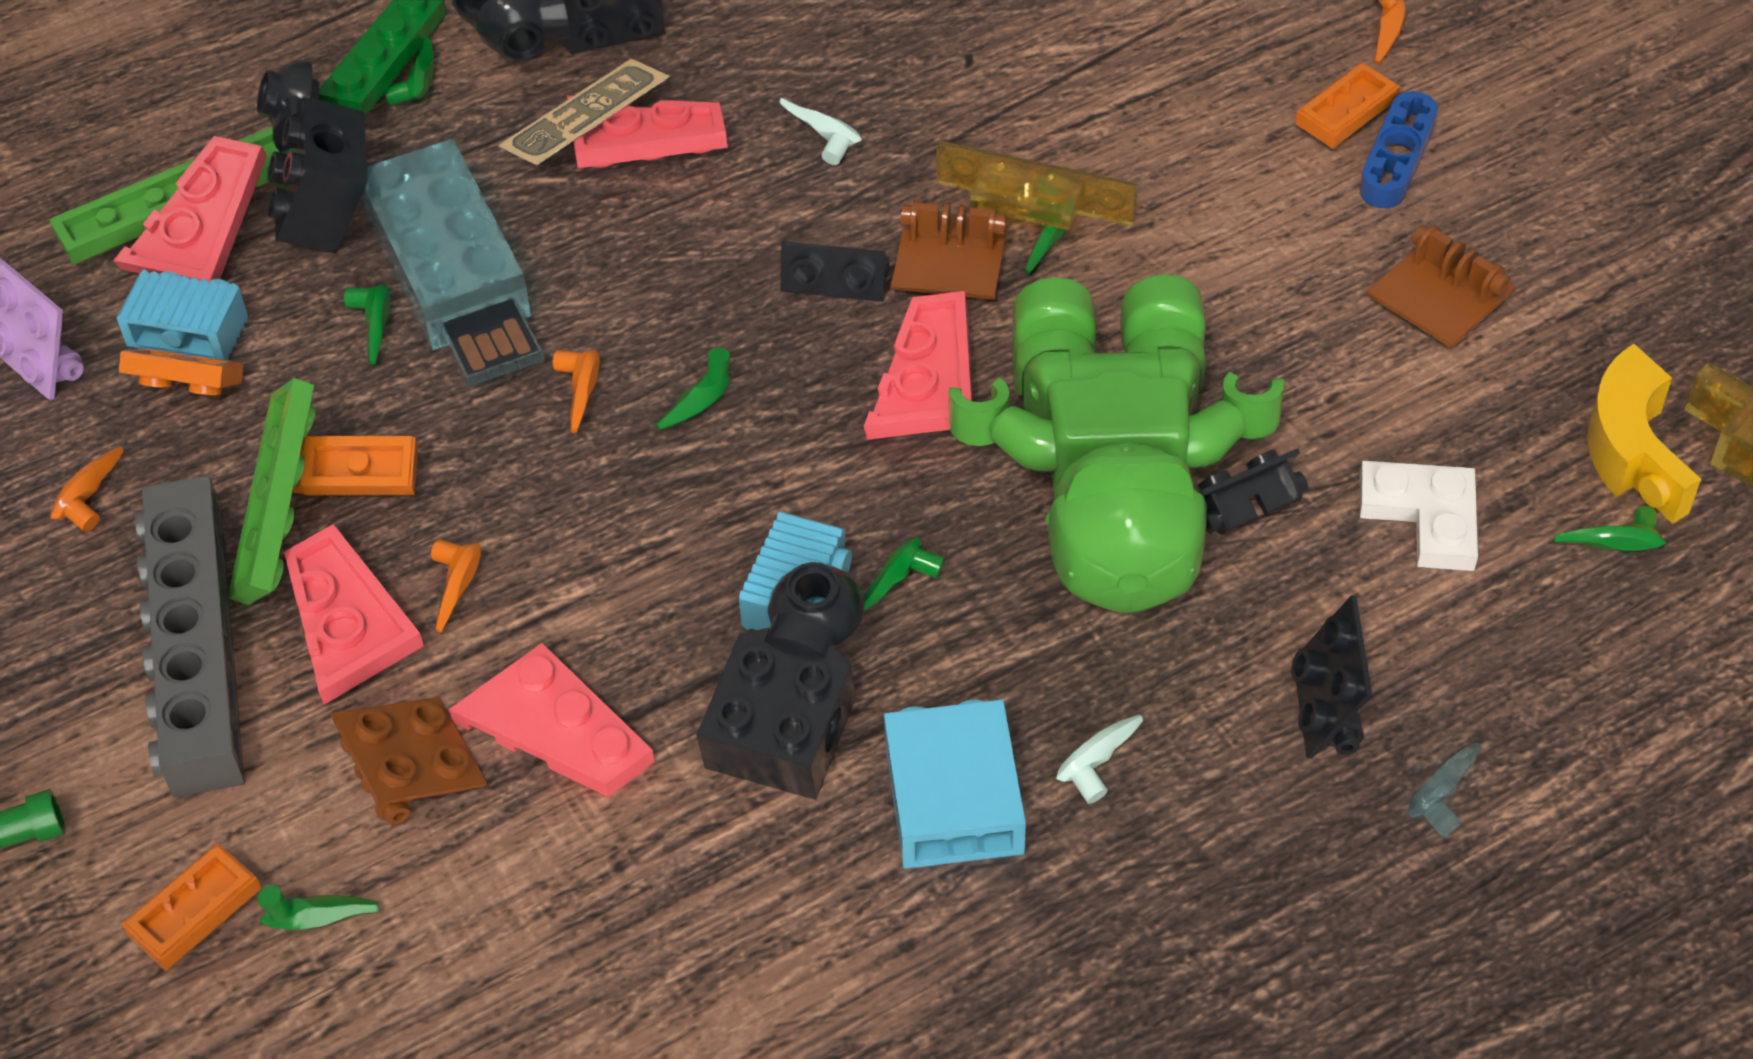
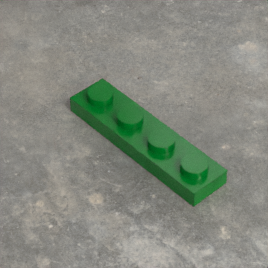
(382, 53)

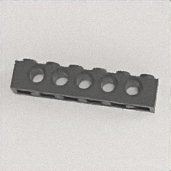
(189, 638)

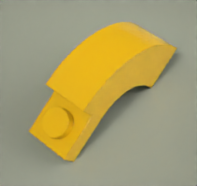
(1624, 444)

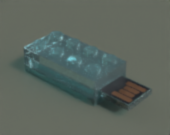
(452, 260)

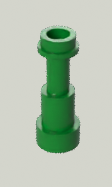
(35, 818)

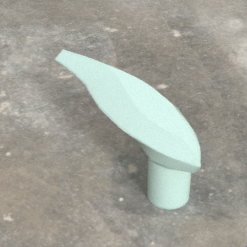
(832, 129)
(1097, 750)

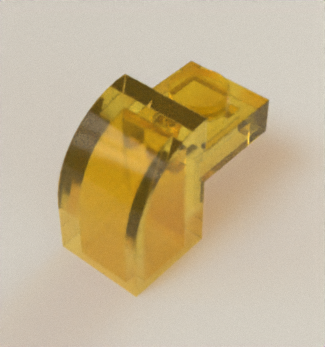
(1728, 406)

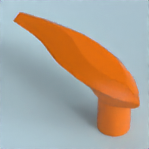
(1389, 27)
(585, 373)
(80, 487)
(462, 568)

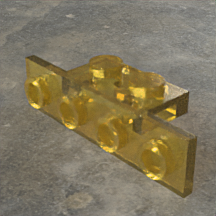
(1033, 188)

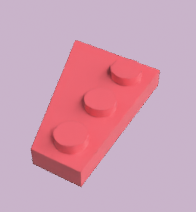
(652, 133)
(202, 217)
(928, 359)
(345, 614)
(557, 718)

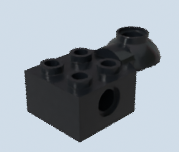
(524, 26)
(318, 159)
(787, 686)

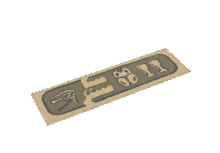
(583, 111)

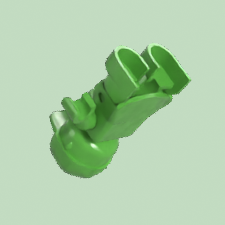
(1117, 434)

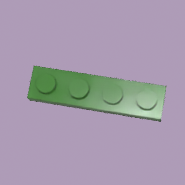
(275, 475)

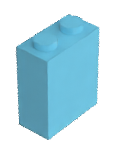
(954, 783)

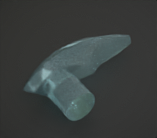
(1442, 784)

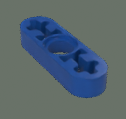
(1400, 165)

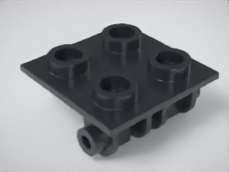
(1333, 683)

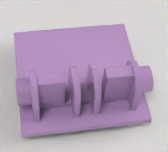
(32, 334)

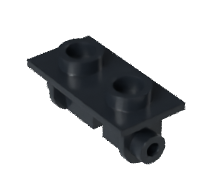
(833, 271)
(1267, 479)

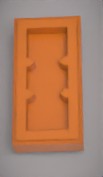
(1347, 105)
(191, 906)

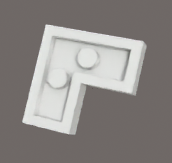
(1433, 497)

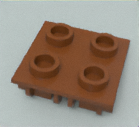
(950, 250)
(1442, 287)
(406, 754)

